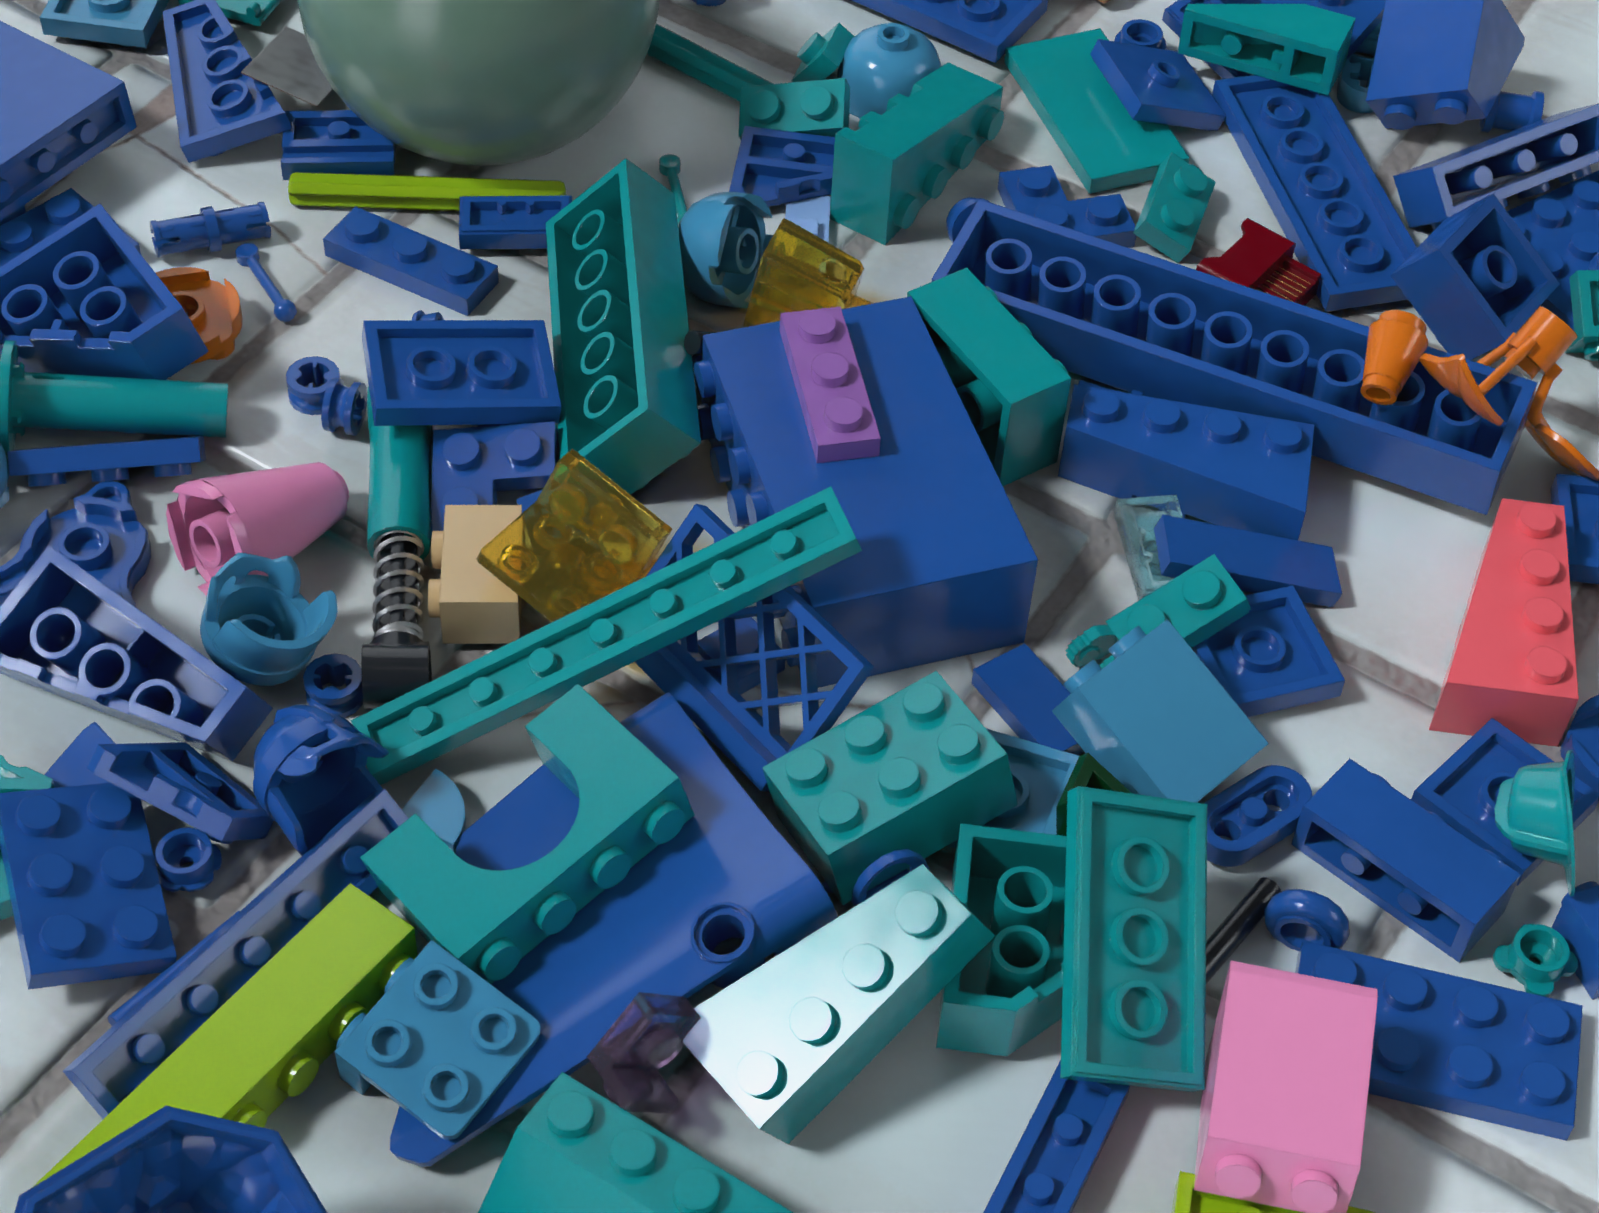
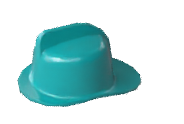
(1538, 811)

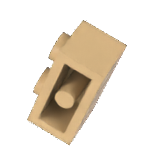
(467, 596)

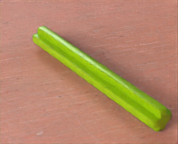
(406, 191)

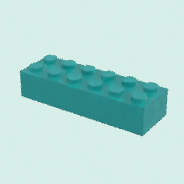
(622, 328)

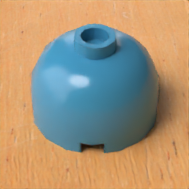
(885, 63)
(723, 246)

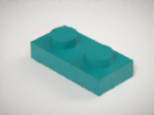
(799, 107)
(1174, 207)

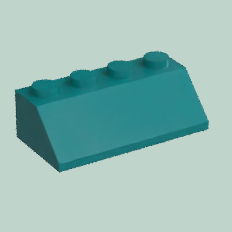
(597, 1158)

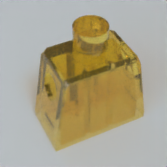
(800, 275)

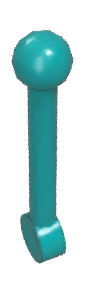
(670, 166)

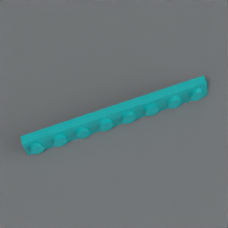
(608, 634)

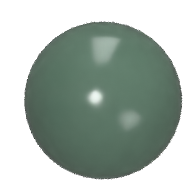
(480, 74)

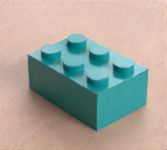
(999, 371)
(890, 783)

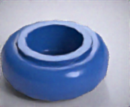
(1308, 917)

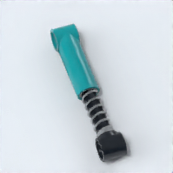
(398, 543)

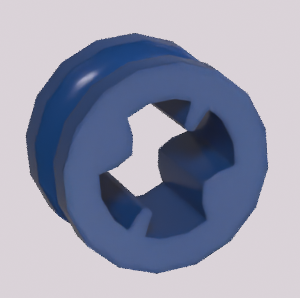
(308, 372)
(344, 406)
(337, 671)

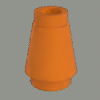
(1392, 354)

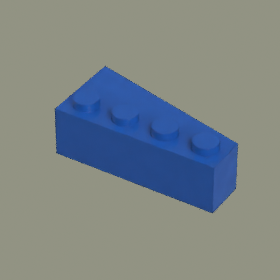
(1217, 461)
(104, 653)

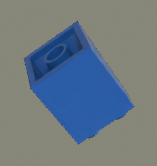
(1441, 61)

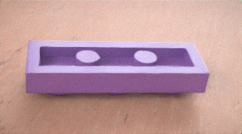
(829, 385)

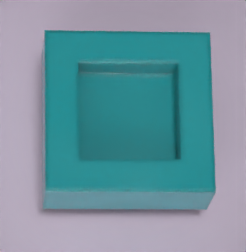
(822, 54)

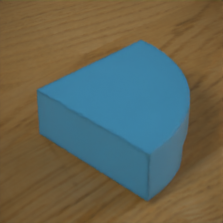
(440, 807)

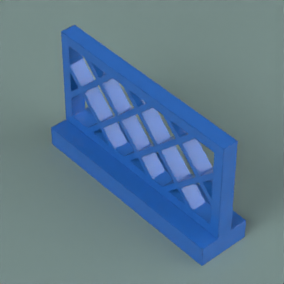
(715, 700)

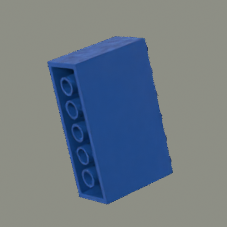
(938, 537)

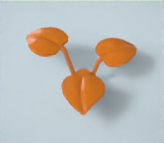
(1529, 351)

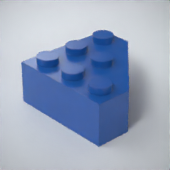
(93, 307)

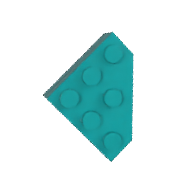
(1016, 980)

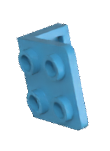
(437, 1041)

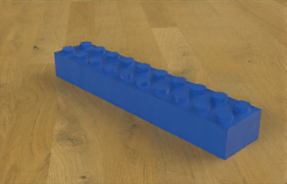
(1237, 350)

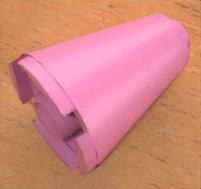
(254, 514)

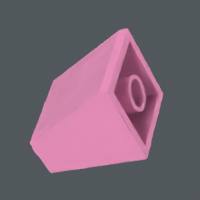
(1286, 1090)

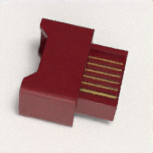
(1264, 263)

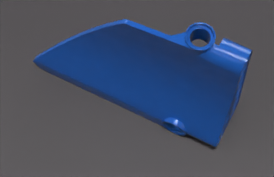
(648, 933)

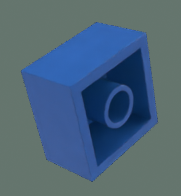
(1475, 279)

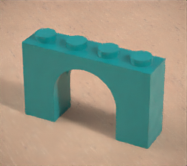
(500, 915)

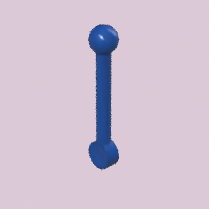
(248, 255)

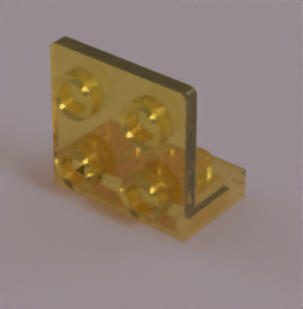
(575, 541)

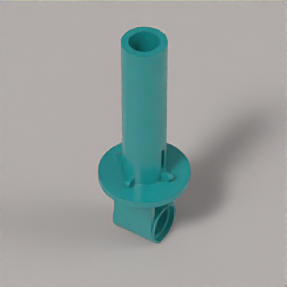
(105, 403)

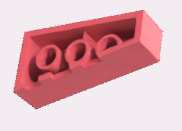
(1517, 632)

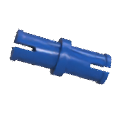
(210, 229)

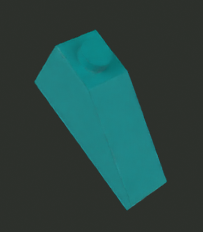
(1273, 41)

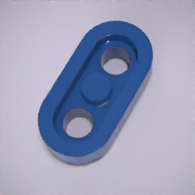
(1244, 816)

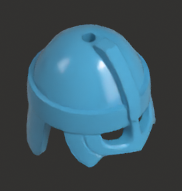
(262, 624)

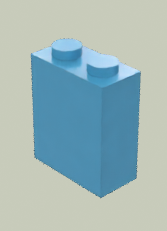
(1158, 718)

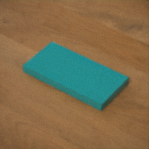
(1087, 115)
(1134, 940)

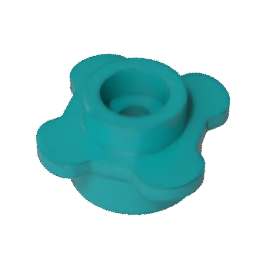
(1542, 945)

